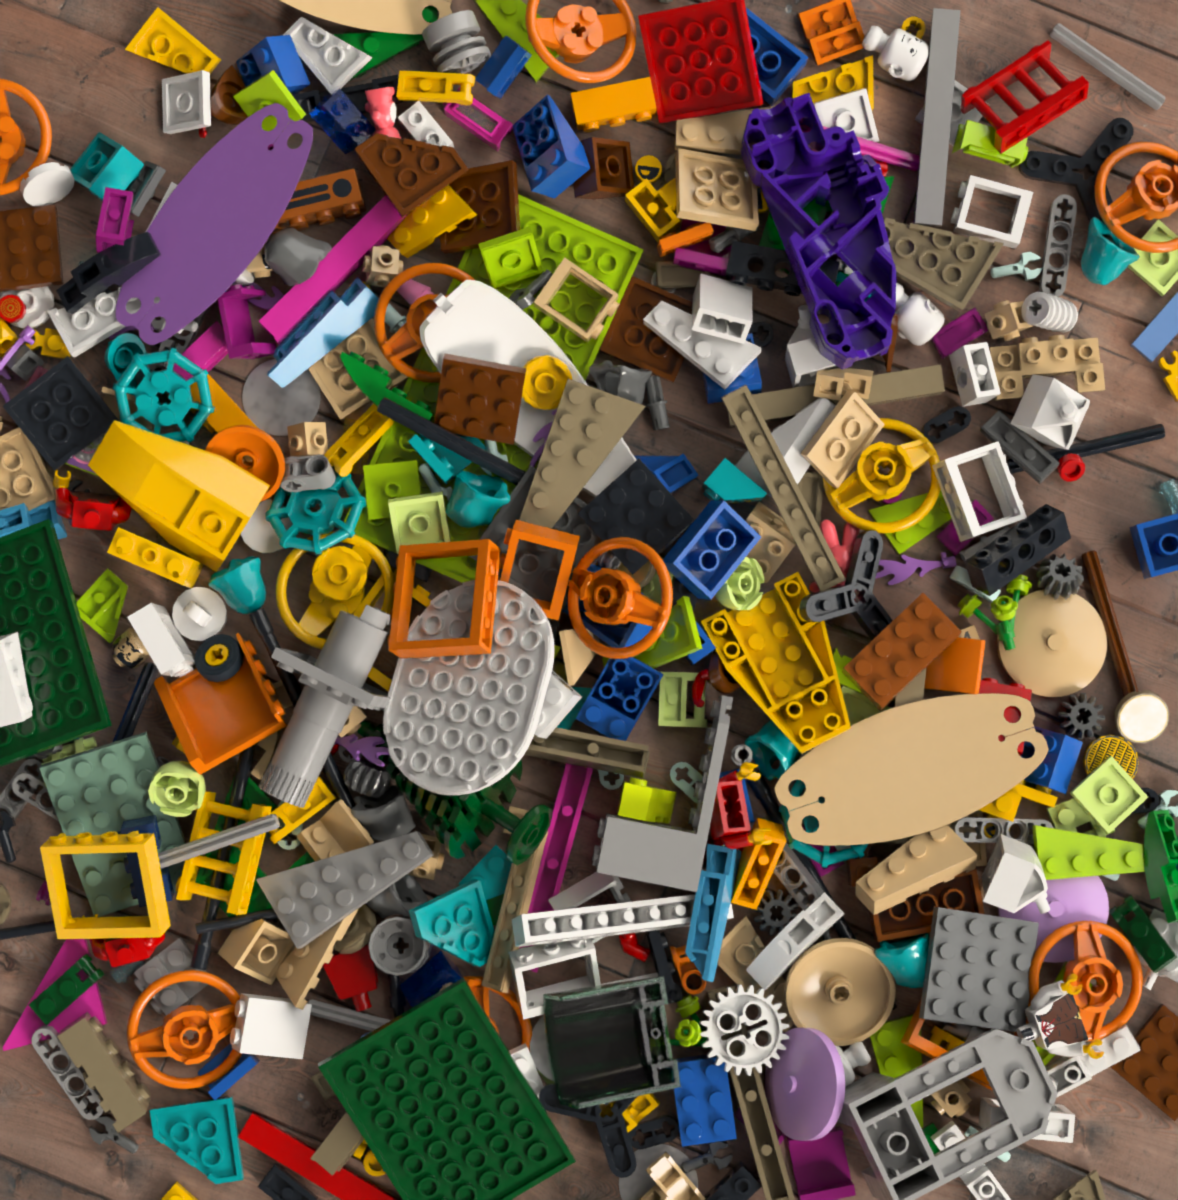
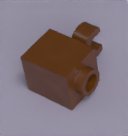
(859, 867)

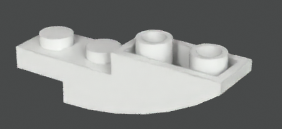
(794, 940)
(1073, 1071)
(979, 1180)

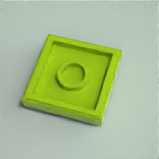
(265, 92)
(511, 257)
(389, 482)

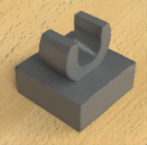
(24, 362)

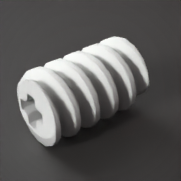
(1049, 312)

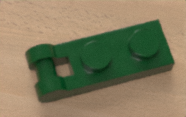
(1143, 934)
(65, 990)

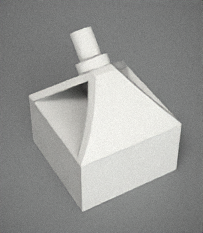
(803, 355)
(1050, 412)
(1014, 877)

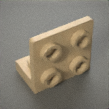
(775, 539)
(334, 833)

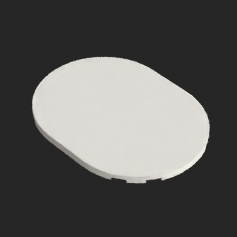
(469, 717)

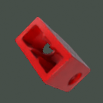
(353, 976)

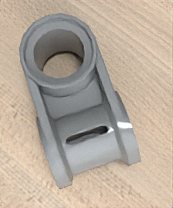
(305, 473)

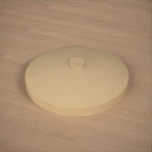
(1056, 644)
(840, 990)

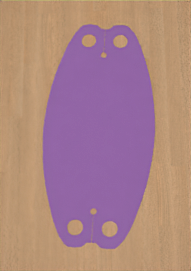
(216, 222)

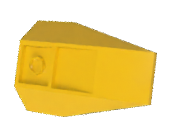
(179, 490)
(783, 664)

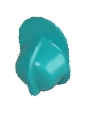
(121, 352)

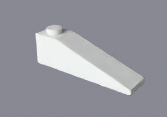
(791, 441)

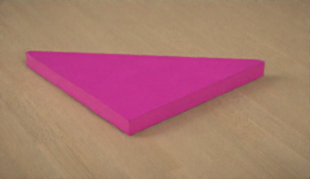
(88, 1002)

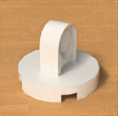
(199, 613)

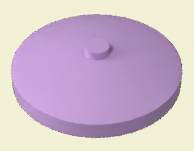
(1068, 902)
(805, 1085)

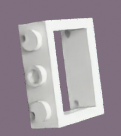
(958, 499)
(162, 640)
(547, 954)
(1060, 1120)

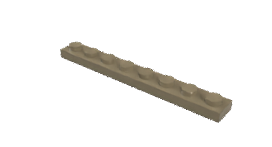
(783, 488)

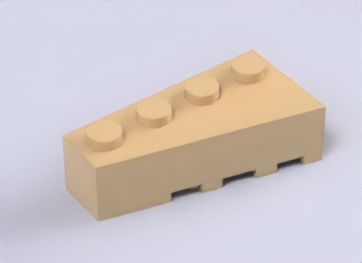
(915, 868)

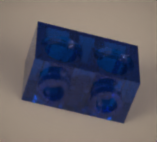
(342, 121)
(430, 979)

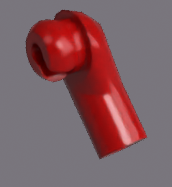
(631, 947)

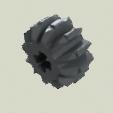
(1059, 576)
(1089, 720)
(367, 778)
(785, 911)

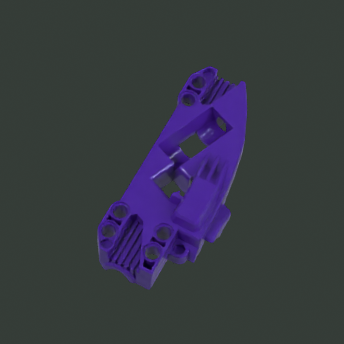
(860, 238)

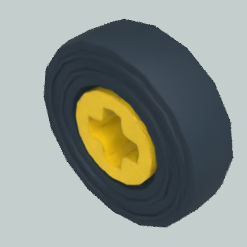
(218, 669)

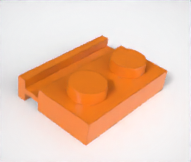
(692, 235)

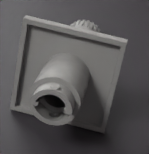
(330, 691)

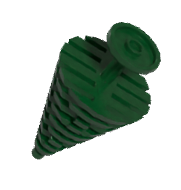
(458, 815)

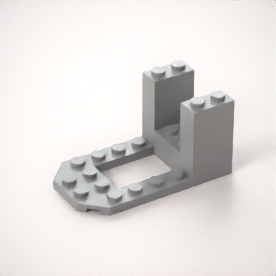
(661, 851)
(892, 1136)

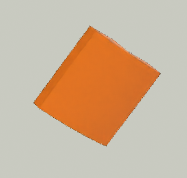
(831, 30)
(957, 667)

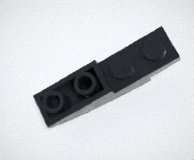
(107, 267)

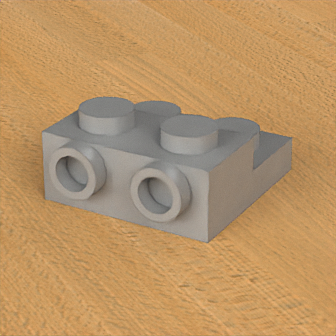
(172, 959)

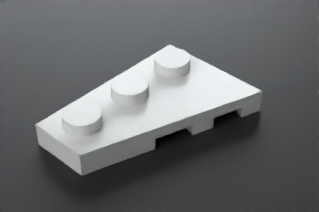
(326, 55)

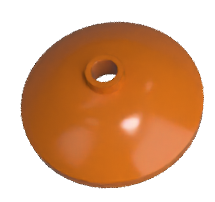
(266, 454)

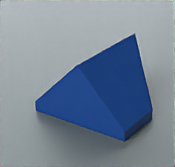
(670, 470)

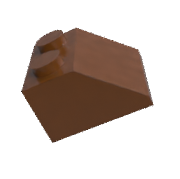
(609, 170)

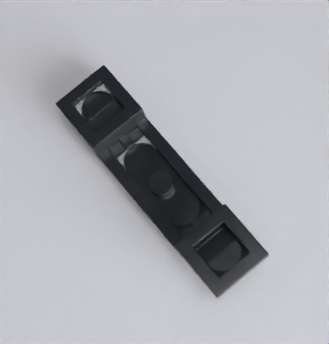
(356, 94)

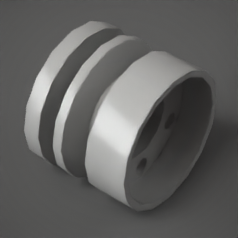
(456, 43)
(388, 956)

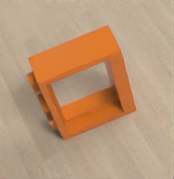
(546, 537)

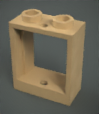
(553, 285)

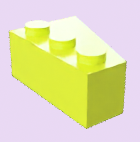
(645, 802)

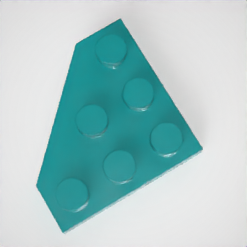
(457, 923)
(202, 1136)

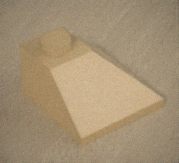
(575, 654)
(257, 949)

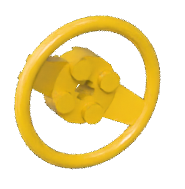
(868, 483)
(322, 610)

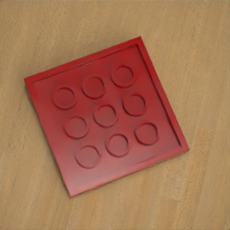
(700, 59)

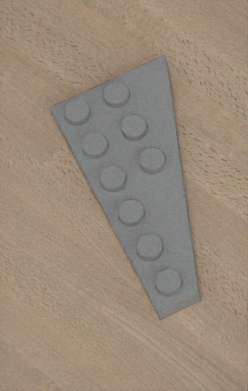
(330, 889)

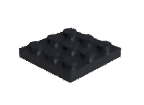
(60, 413)
(639, 509)

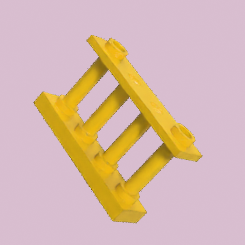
(243, 871)

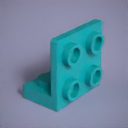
(440, 459)

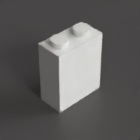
(722, 308)
(270, 1026)

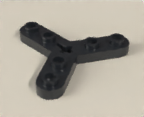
(1058, 168)
(860, 578)
(610, 1129)

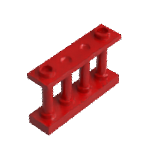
(1028, 119)

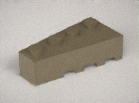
(105, 1070)

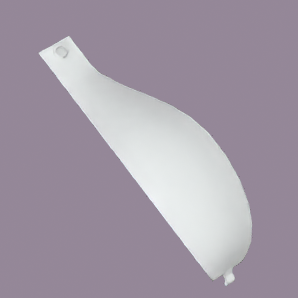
(490, 327)

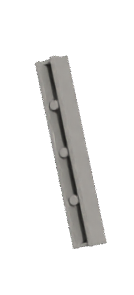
(937, 117)

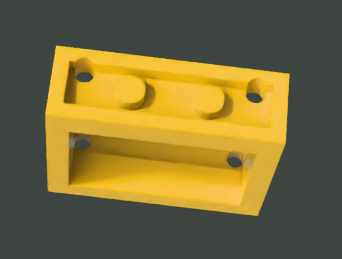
(155, 558)

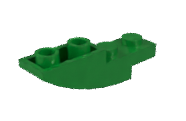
(375, 384)
(1161, 861)

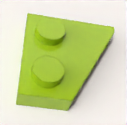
(103, 604)

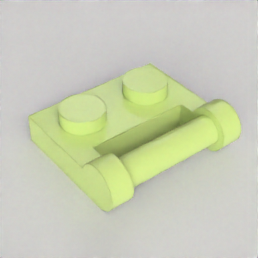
(673, 701)

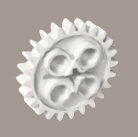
(752, 1054)

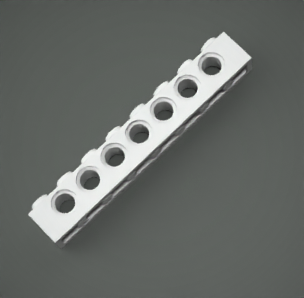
(604, 920)

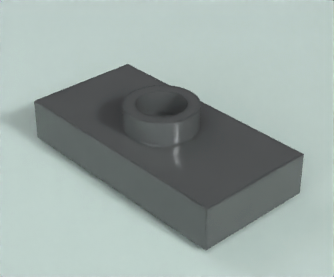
(145, 185)

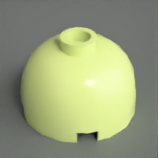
(742, 587)
(182, 786)

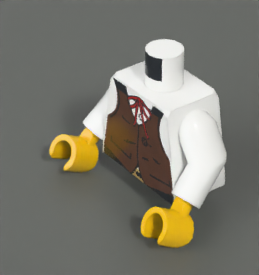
(1057, 1022)

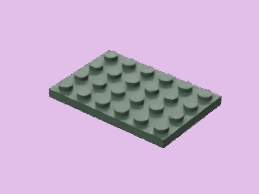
(95, 795)

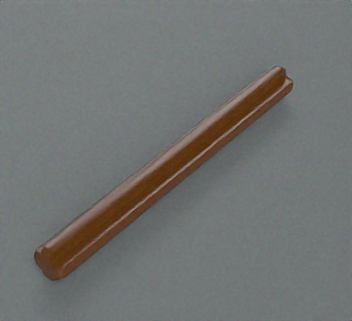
(1108, 616)

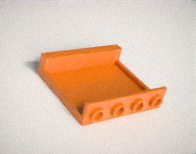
(224, 716)

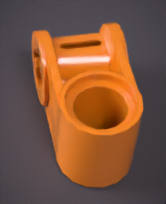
(685, 968)

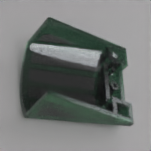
(609, 1042)

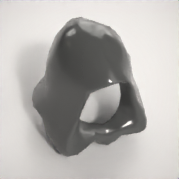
(294, 255)
(621, 380)
(384, 816)
(398, 898)

